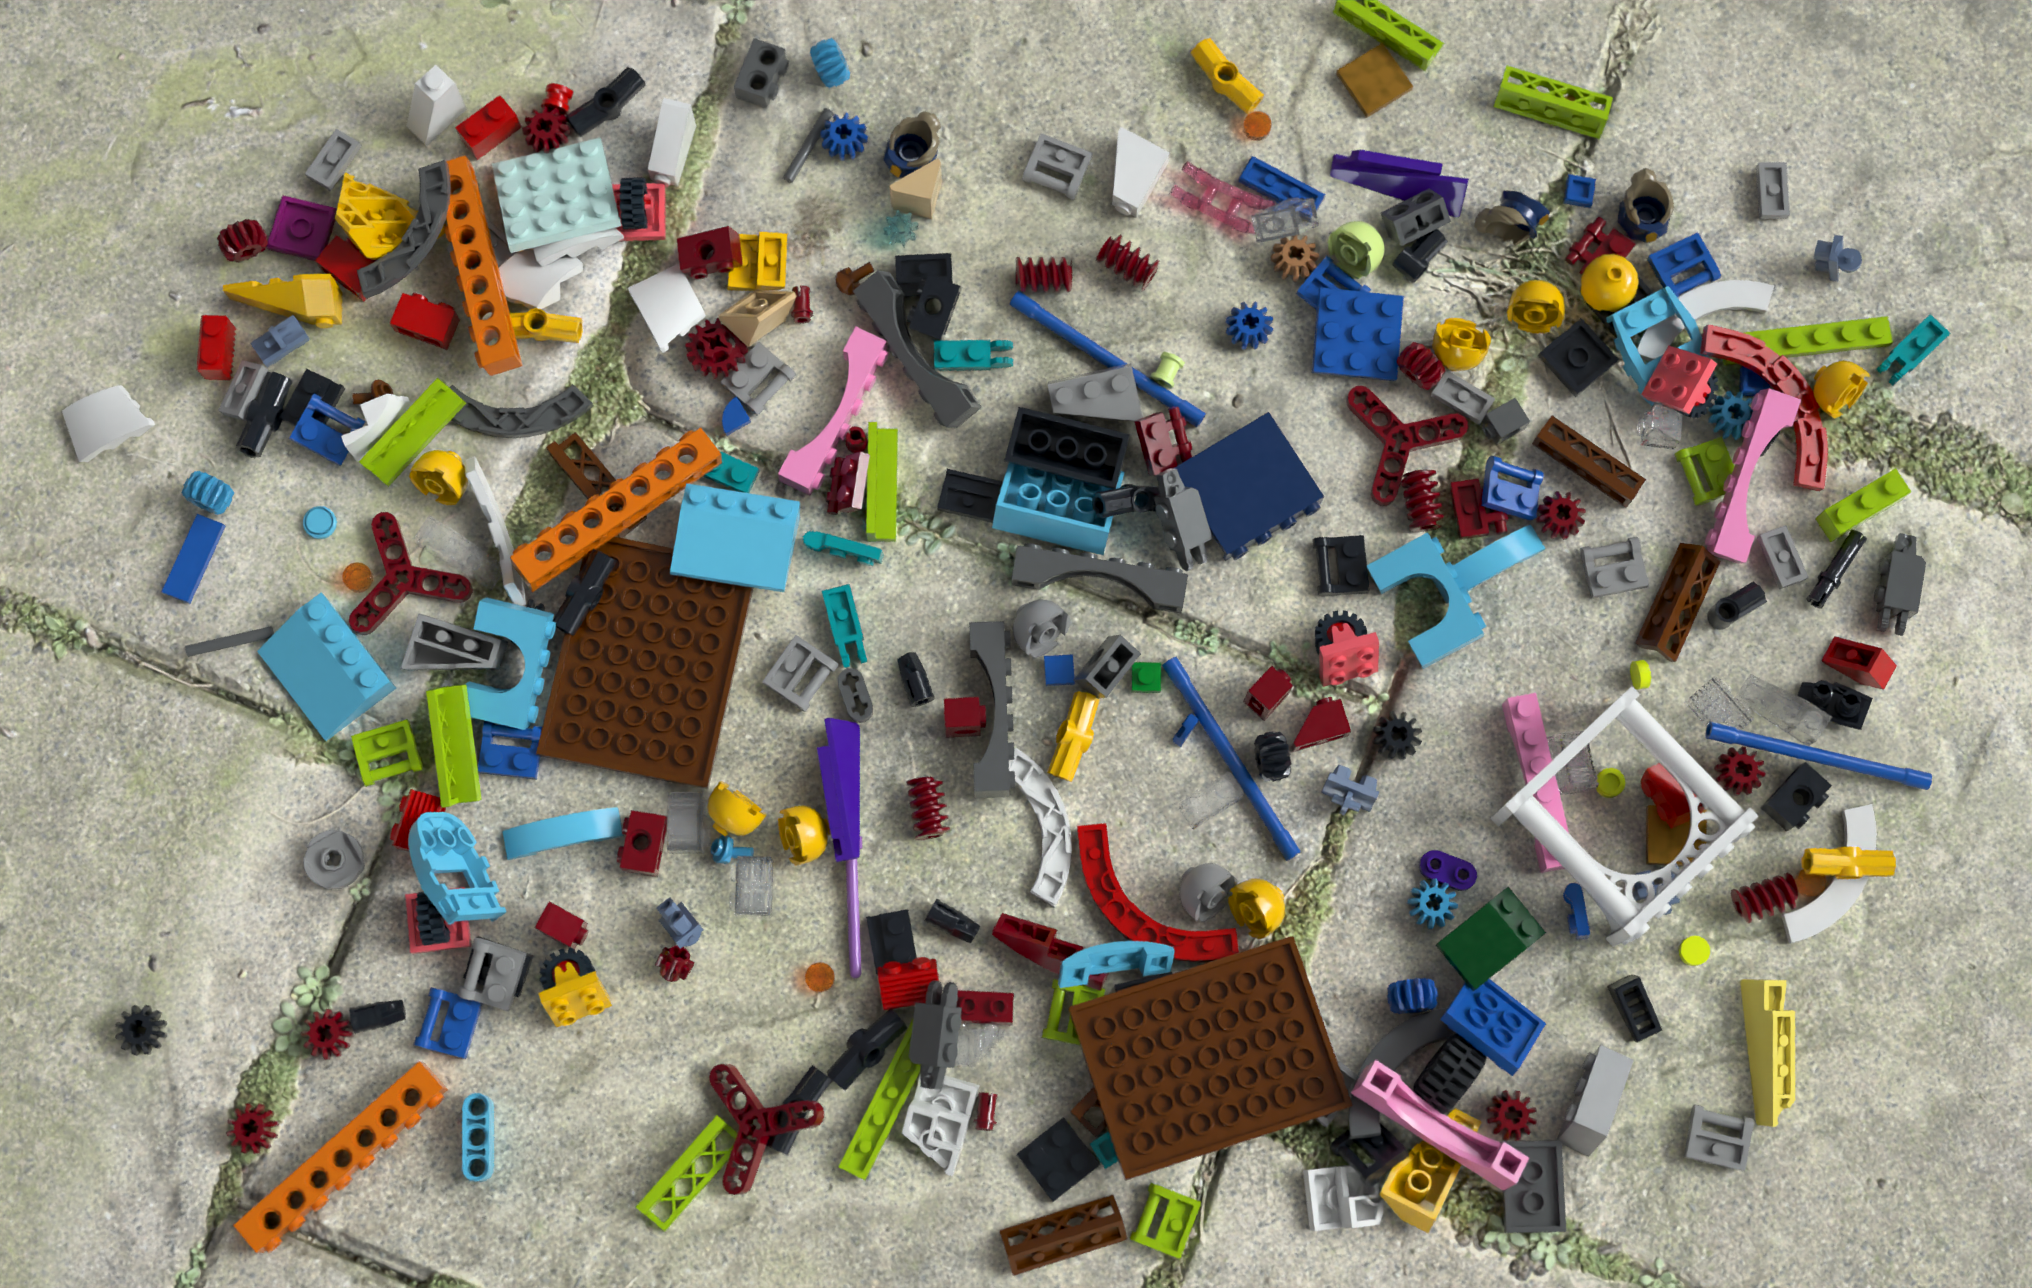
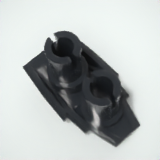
(1841, 702)

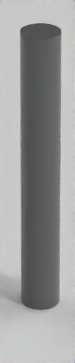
(807, 146)
(229, 641)

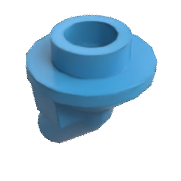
(723, 850)

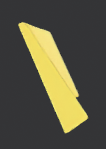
(1770, 1047)

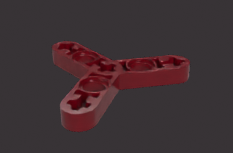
(1410, 434)
(415, 575)
(744, 1117)

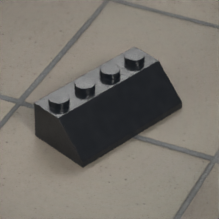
(1067, 448)

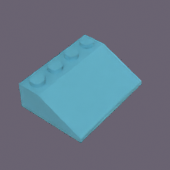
(1052, 509)
(735, 537)
(325, 667)

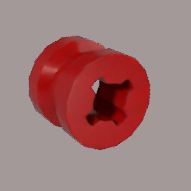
(557, 97)

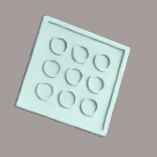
(556, 195)

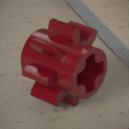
(674, 963)

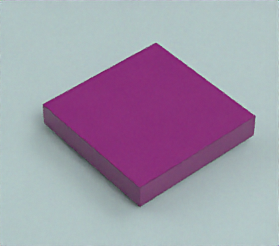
(301, 228)

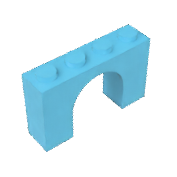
(1423, 559)
(530, 632)

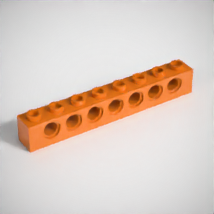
(504, 353)
(537, 572)
(254, 1224)

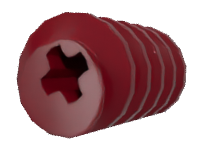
(1128, 262)
(1044, 274)
(1421, 500)
(927, 807)
(1765, 897)

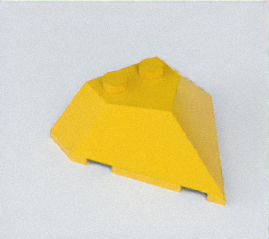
(373, 217)

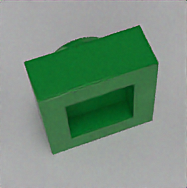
(1146, 677)

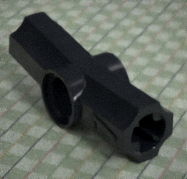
(619, 91)
(264, 415)
(1122, 501)
(584, 592)
(866, 1049)
(808, 1089)

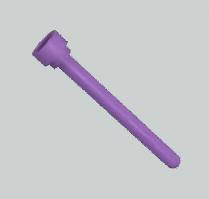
(853, 916)

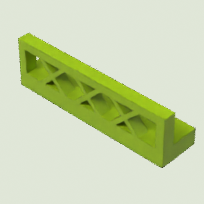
(1387, 32)
(1552, 106)
(412, 432)
(882, 484)
(453, 745)
(680, 1167)

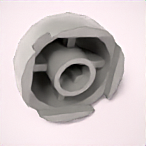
(1039, 625)
(1204, 890)

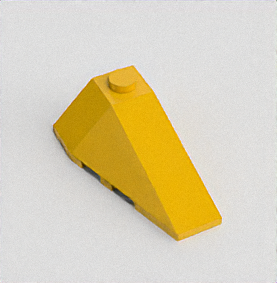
(308, 297)
(1423, 1180)

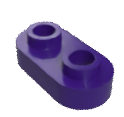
(1448, 870)

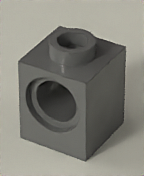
(1505, 421)

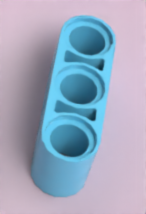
(470, 1124)

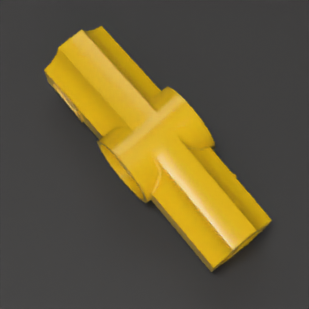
(1215, 64)
(554, 328)
(1074, 736)
(1848, 862)

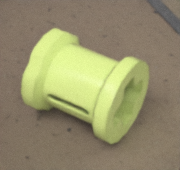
(1167, 370)

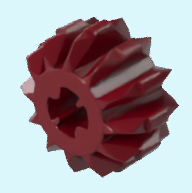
(553, 122)
(242, 240)
(1420, 365)
(1565, 525)
(1740, 759)
(317, 1038)
(1515, 1106)
(257, 1118)

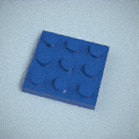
(1357, 334)
(1494, 1024)

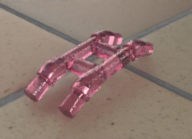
(1214, 185)

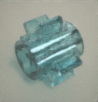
(900, 220)

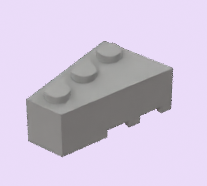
(1098, 394)
(451, 647)
(1595, 1100)

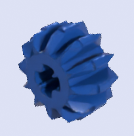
(834, 132)
(1255, 318)
(1412, 996)

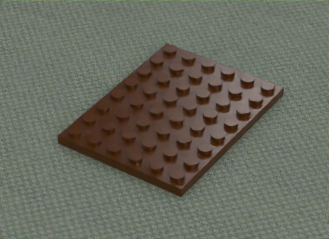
(647, 671)
(1209, 1057)

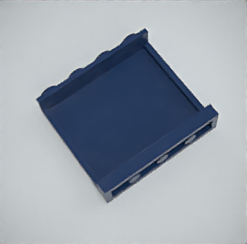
(1251, 486)

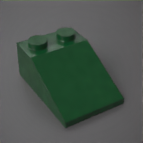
(1490, 938)

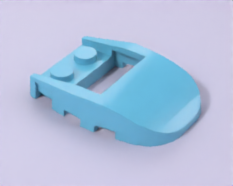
(1642, 316)
(445, 845)

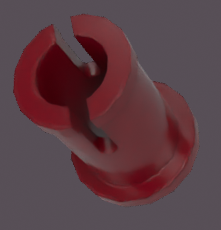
(801, 305)
(859, 445)
(986, 1112)

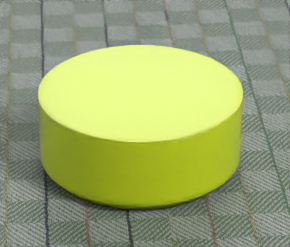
(1640, 674)
(1610, 782)
(1694, 950)

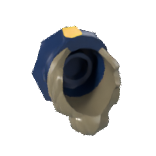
(912, 144)
(1646, 207)
(1514, 218)

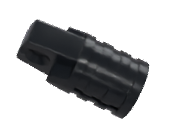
(915, 680)
(952, 921)
(376, 1015)

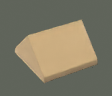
(918, 191)
(757, 314)

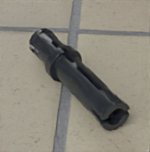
(1831, 576)

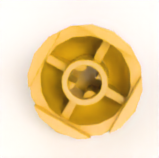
(1609, 283)
(1536, 306)
(1460, 344)
(1839, 385)
(440, 474)
(733, 811)
(804, 833)
(1257, 905)

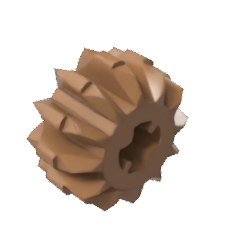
(1293, 266)

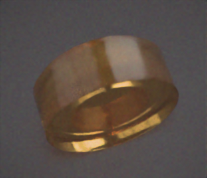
(1257, 125)
(357, 577)
(1809, 884)
(820, 977)

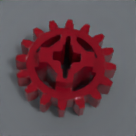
(716, 348)

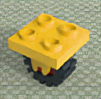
(571, 988)

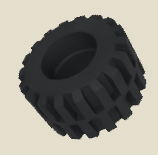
(1449, 1073)

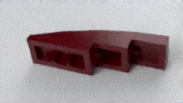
(1040, 945)

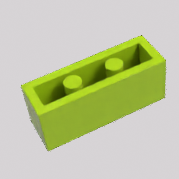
(1863, 505)

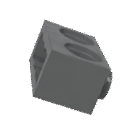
(755, 72)
(1415, 217)

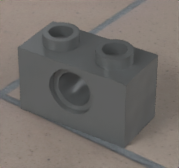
(1107, 666)

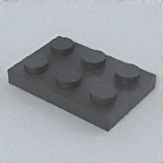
(1539, 1195)

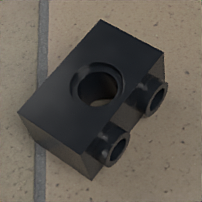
(936, 324)
(1781, 804)

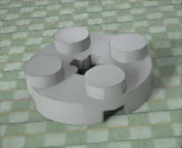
(349, 866)

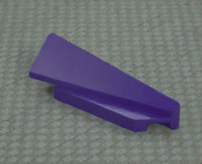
(1399, 177)
(841, 786)

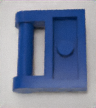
(1680, 258)
(1309, 289)
(320, 437)
(1510, 497)
(509, 760)
(1578, 920)
(457, 1027)

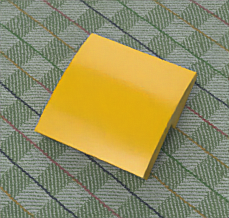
(762, 263)

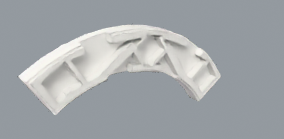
(1703, 302)
(511, 579)
(1053, 826)
(1840, 893)

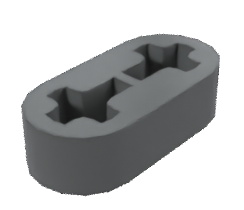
(848, 696)

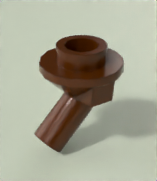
(848, 280)
(378, 389)

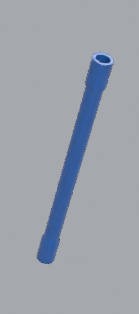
(1035, 311)
(1732, 735)
(1279, 834)

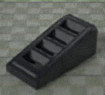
(1626, 1012)

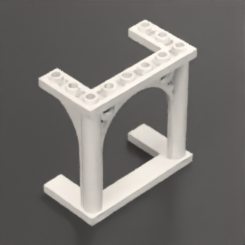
(1625, 915)

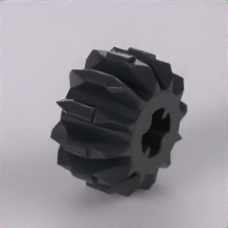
(1398, 746)
(1272, 756)
(139, 1041)

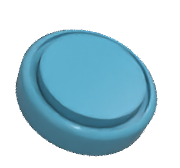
(319, 522)

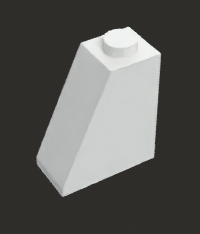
(434, 105)
(671, 142)
(1136, 171)

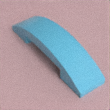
(1495, 559)
(562, 832)
(1113, 957)

